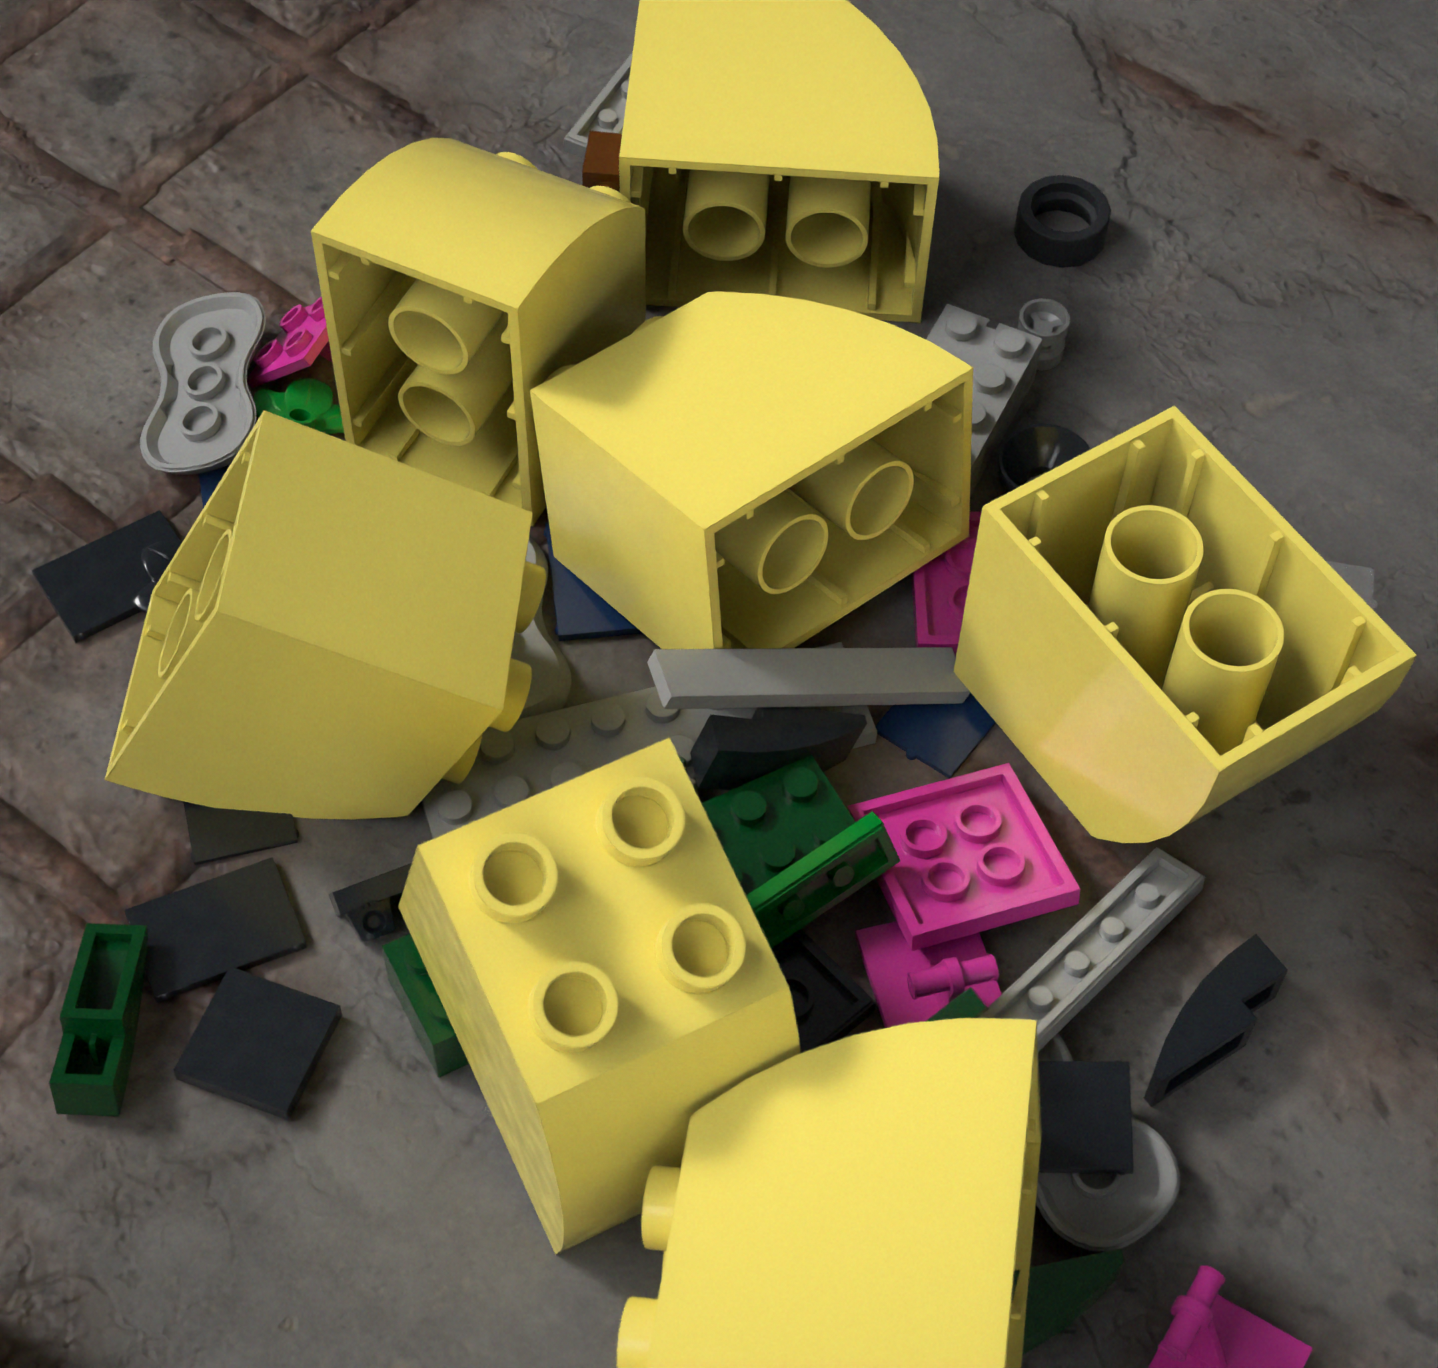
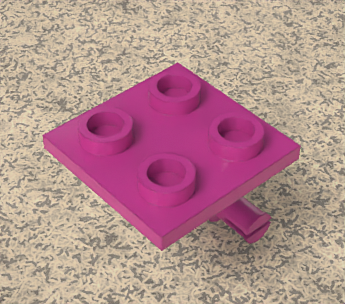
(296, 346)
(923, 981)
(1220, 1334)

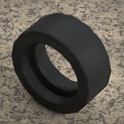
(1066, 195)

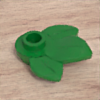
(305, 402)

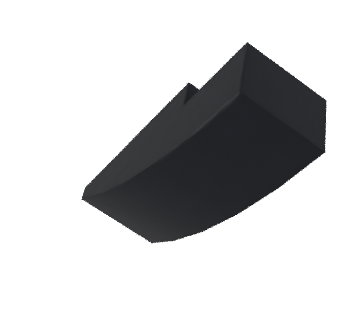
(743, 749)
(1216, 1017)

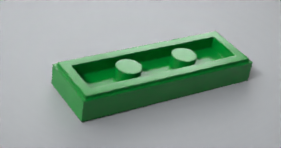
(823, 878)

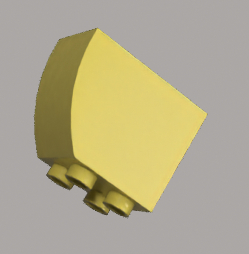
(779, 155)
(459, 292)
(754, 467)
(1162, 633)
(328, 635)
(598, 979)
(852, 1209)

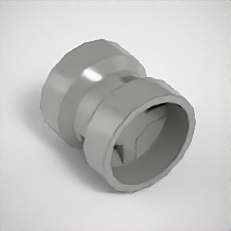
(1051, 323)

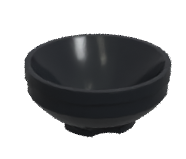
(1036, 451)

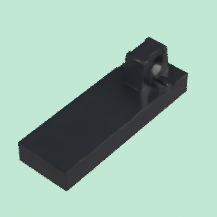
(369, 904)

